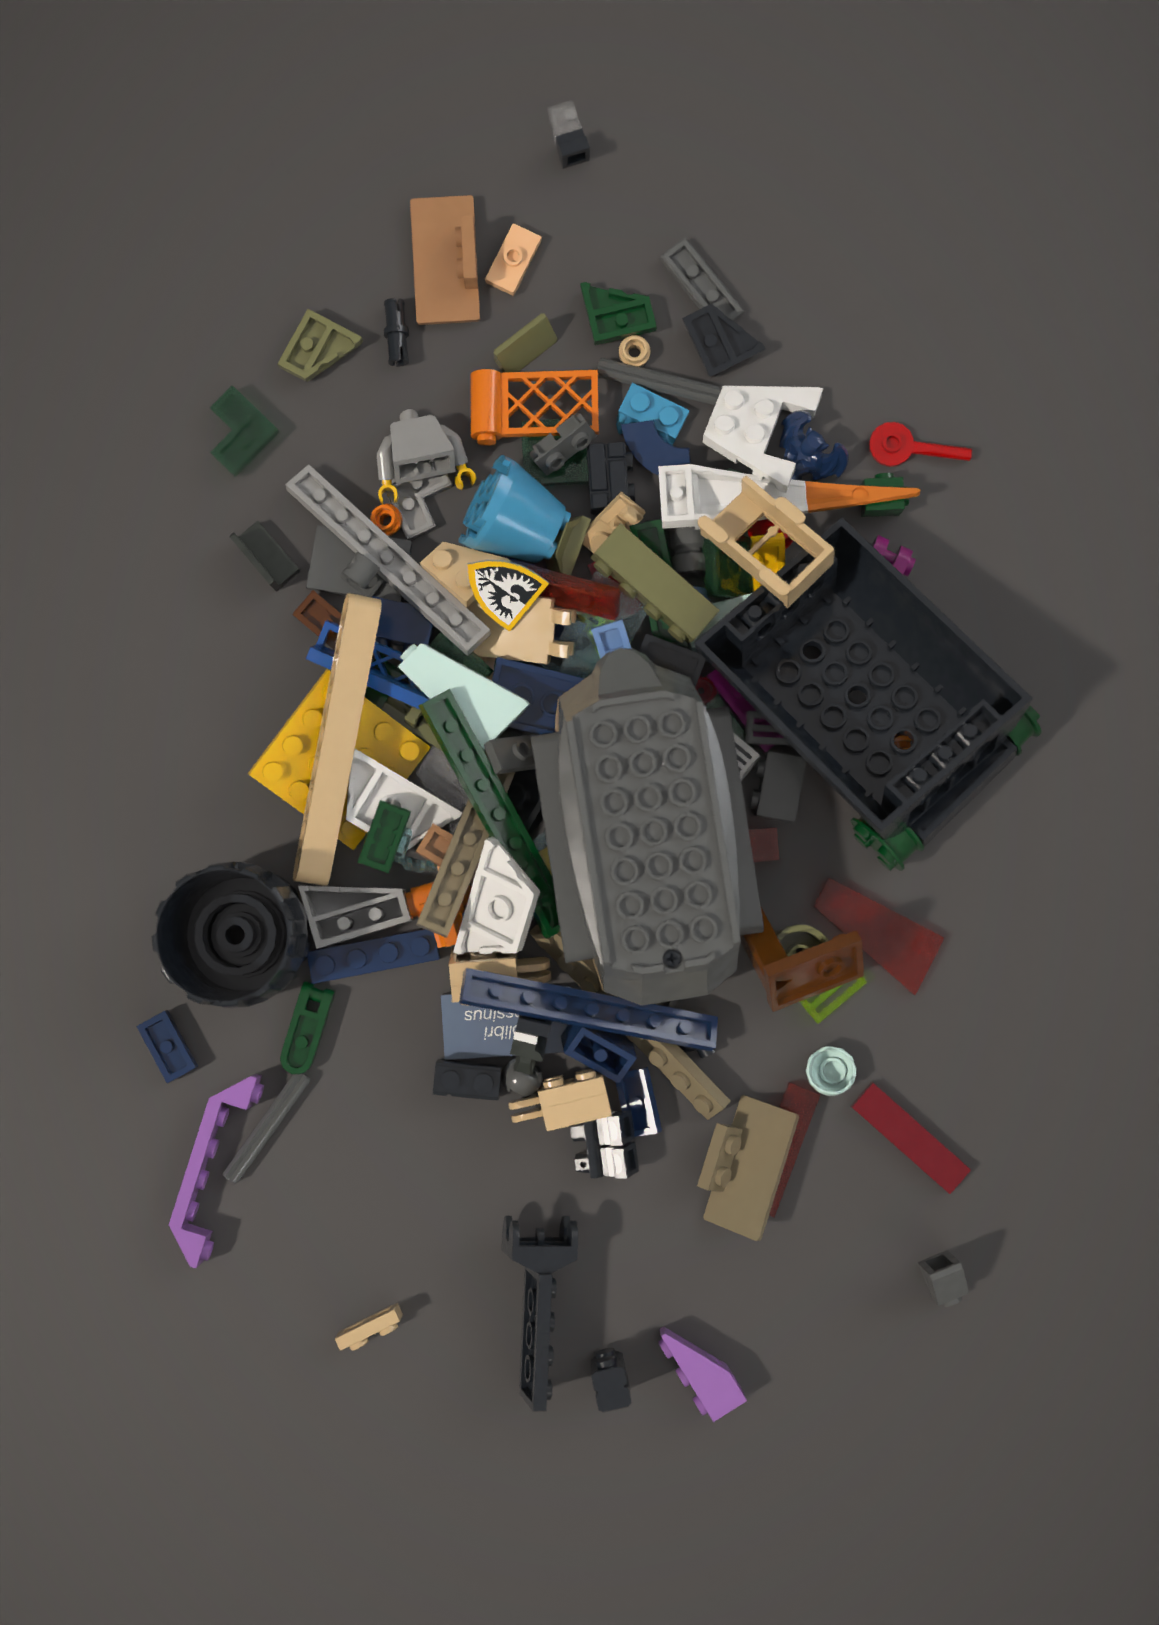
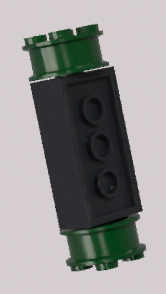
(897, 850)

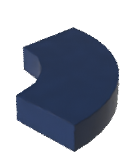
(651, 447)

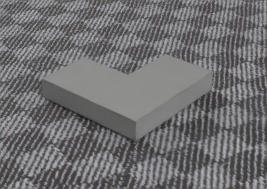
(411, 503)

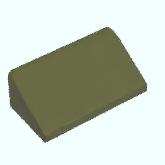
(525, 345)

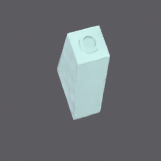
(483, 702)

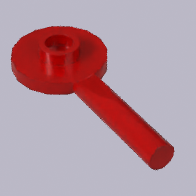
(893, 444)

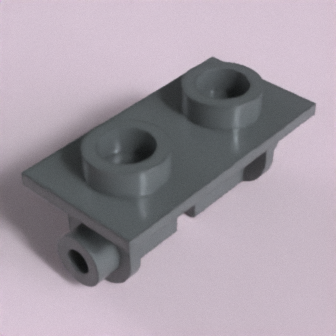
(552, 454)

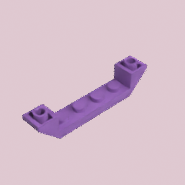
(193, 1239)

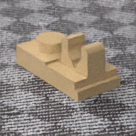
(618, 511)

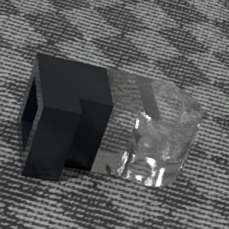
(568, 134)

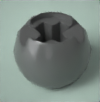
(521, 1082)

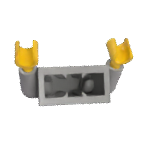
(418, 451)

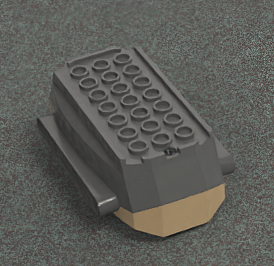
(646, 832)

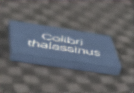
(485, 1032)

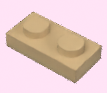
(382, 1322)

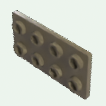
(747, 1166)

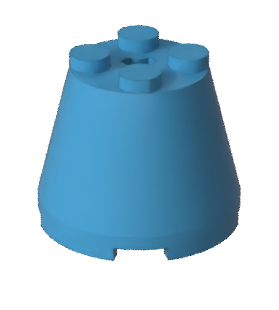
(514, 515)

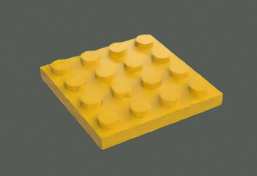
(290, 756)

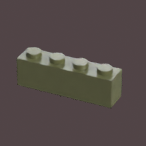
(654, 584)

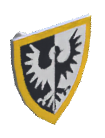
(504, 589)

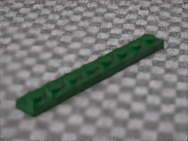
(490, 800)

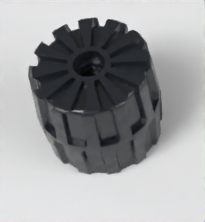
(197, 942)

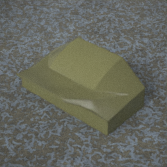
(568, 545)

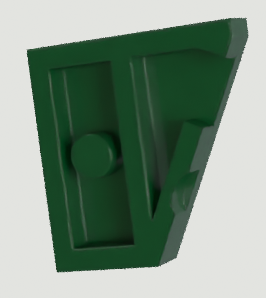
(616, 314)

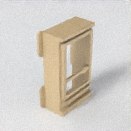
(745, 512)

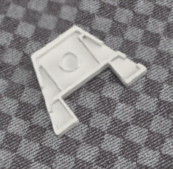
(746, 420)

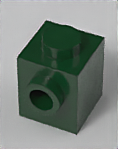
(886, 508)

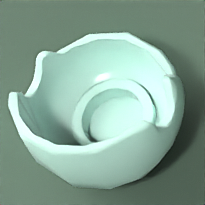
(831, 1070)

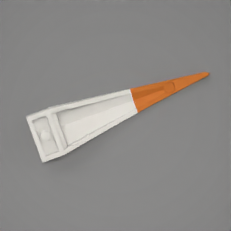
(697, 491)

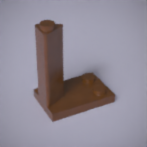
(804, 973)

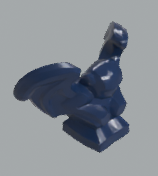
(808, 448)

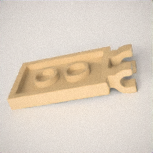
(531, 636)

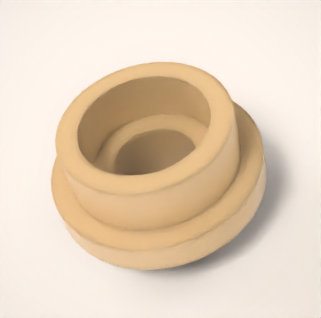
(634, 342)

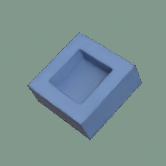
(610, 637)

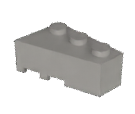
(351, 912)

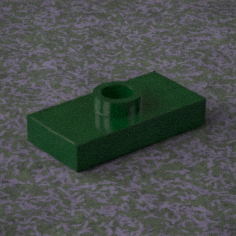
(384, 836)

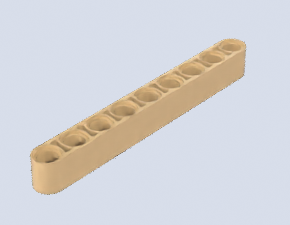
(337, 739)

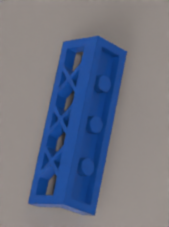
(377, 679)

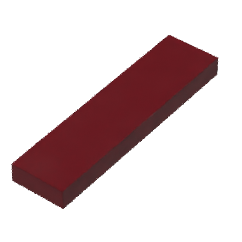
(910, 1138)

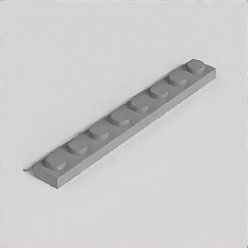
(395, 564)

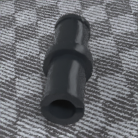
(396, 332)

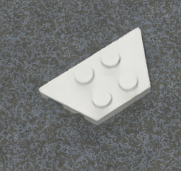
(374, 782)
(498, 905)

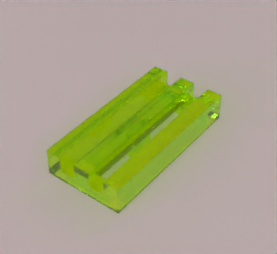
(818, 1017)

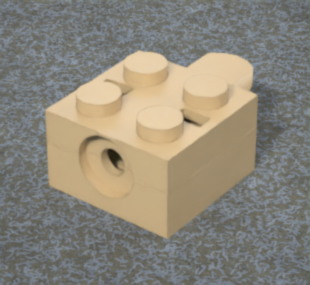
(498, 963)
(567, 1100)

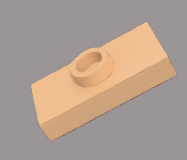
(513, 259)

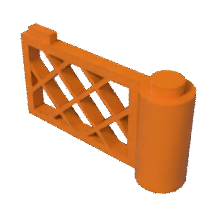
(491, 402)

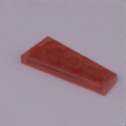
(886, 936)

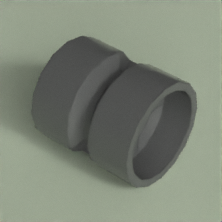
(688, 549)

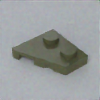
(316, 346)

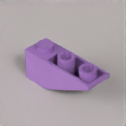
(709, 1377)

